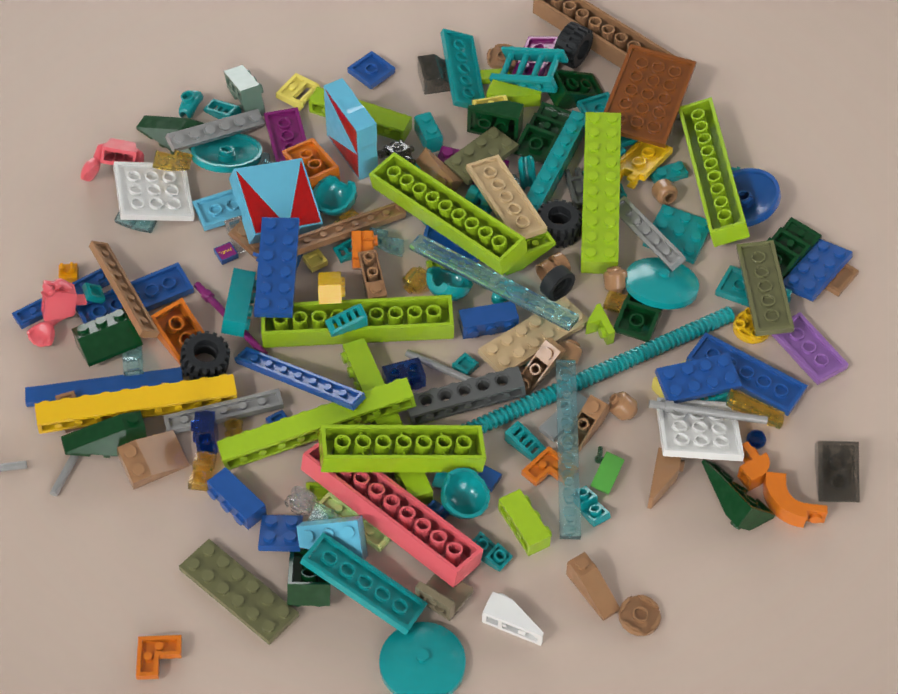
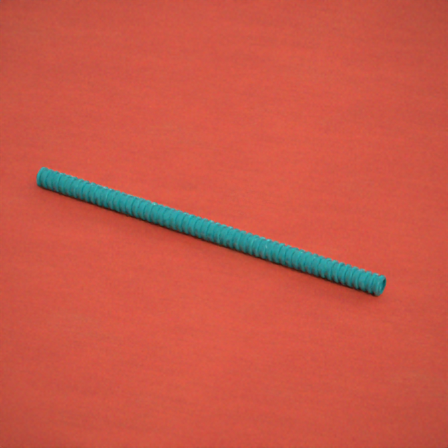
(607, 368)

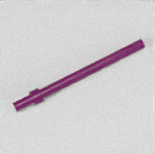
(210, 298)

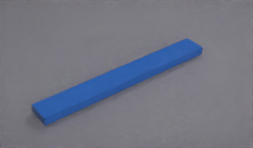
(300, 378)
(104, 384)

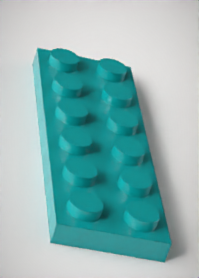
(462, 67)
(364, 583)

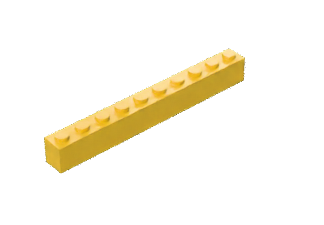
(150, 400)

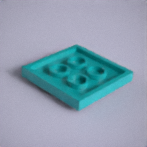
(683, 230)

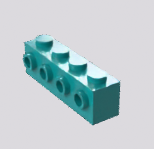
(238, 303)

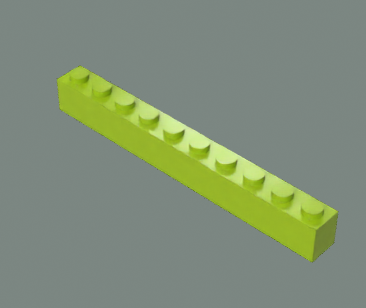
(366, 377)
(305, 426)

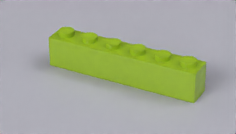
(389, 122)

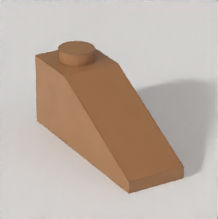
(437, 169)
(664, 476)
(592, 585)

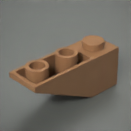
(372, 274)
(541, 364)
(590, 419)

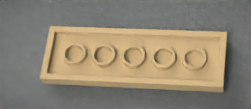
(506, 196)
(523, 341)

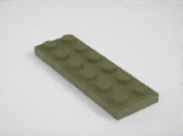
(765, 288)
(239, 591)

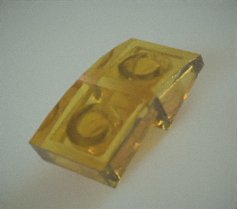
(177, 162)
(202, 470)

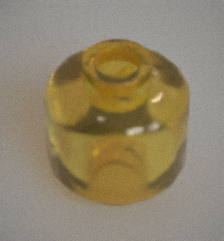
(415, 280)

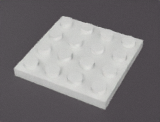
(152, 192)
(700, 435)

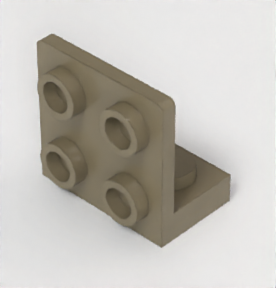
(442, 597)

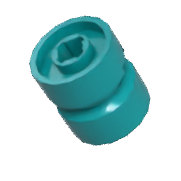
(475, 197)

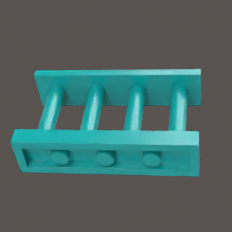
(532, 81)

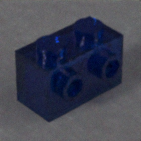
(409, 368)
(205, 431)

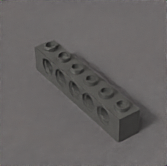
(475, 399)

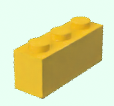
(330, 287)

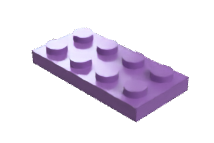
(811, 350)

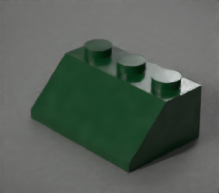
(106, 337)

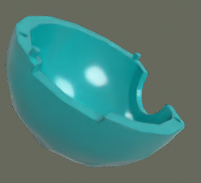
(335, 196)
(447, 283)
(464, 493)

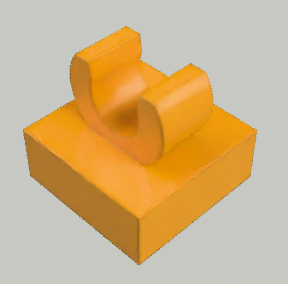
(69, 272)

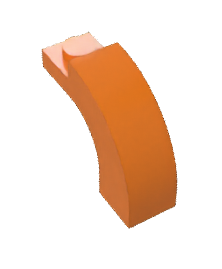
(787, 507)

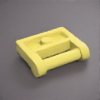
(293, 88)

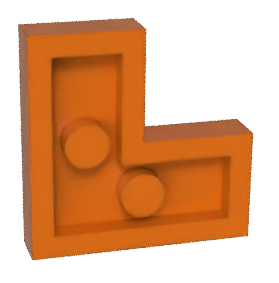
(542, 466)
(151, 650)

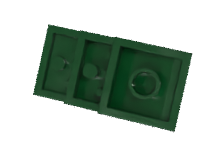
(542, 132)
(793, 244)
(637, 319)

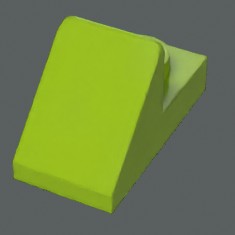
(599, 322)

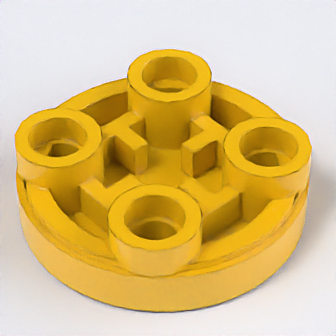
(744, 328)

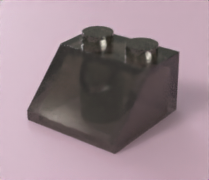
(433, 74)

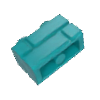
(428, 132)

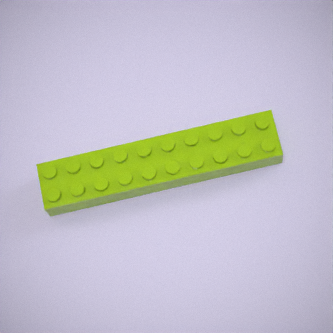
(713, 172)
(601, 192)
(448, 213)
(388, 321)

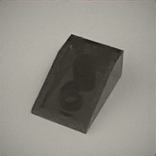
(837, 471)

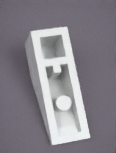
(508, 616)

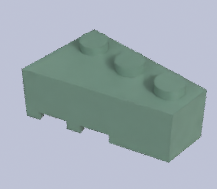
(245, 89)

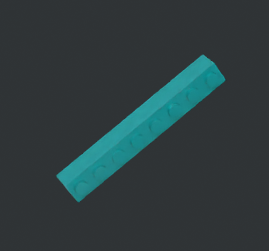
(557, 160)

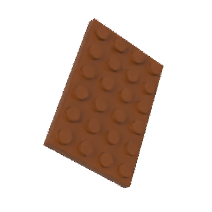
(649, 94)

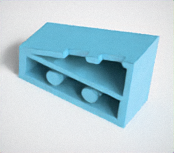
(345, 530)

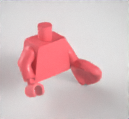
(109, 152)
(58, 303)

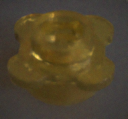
(233, 423)

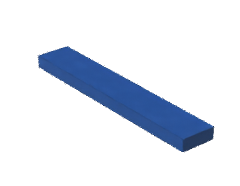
(32, 312)

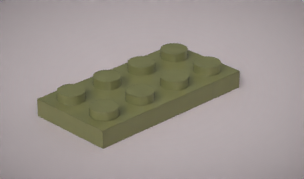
(486, 145)

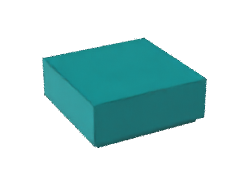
(93, 293)
(465, 364)

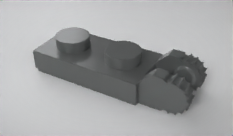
(575, 186)

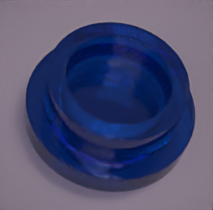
(756, 439)

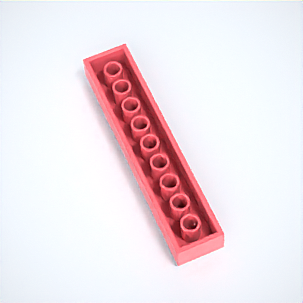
(400, 518)

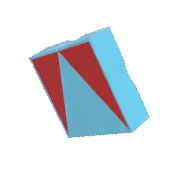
(351, 128)
(275, 191)

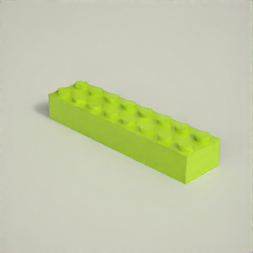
(401, 448)

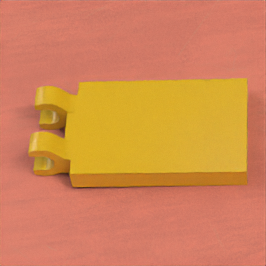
(642, 161)

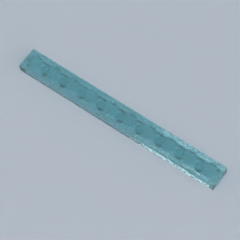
(494, 282)
(567, 450)

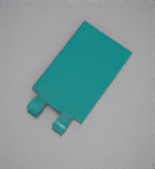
(733, 287)

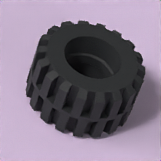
(576, 42)
(564, 213)
(207, 344)

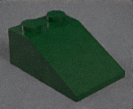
(573, 87)
(503, 115)
(305, 586)

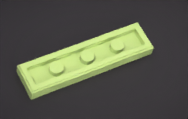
(373, 536)

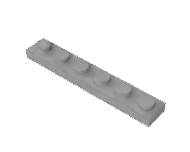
(215, 130)
(650, 235)
(225, 410)

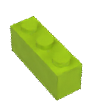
(524, 522)

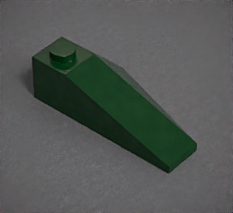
(159, 126)
(105, 436)
(738, 506)

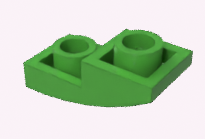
(607, 473)

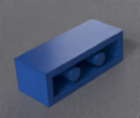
(487, 319)
(236, 498)

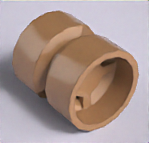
(548, 264)

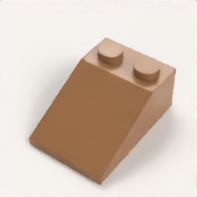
(152, 458)

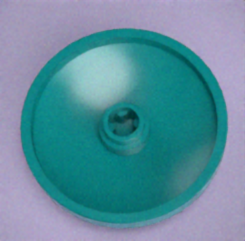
(227, 153)
(658, 286)
(422, 661)

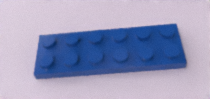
(277, 267)
(153, 290)
(757, 377)

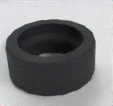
(557, 283)

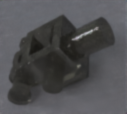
(399, 148)

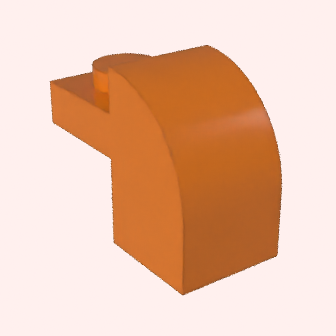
(754, 467)

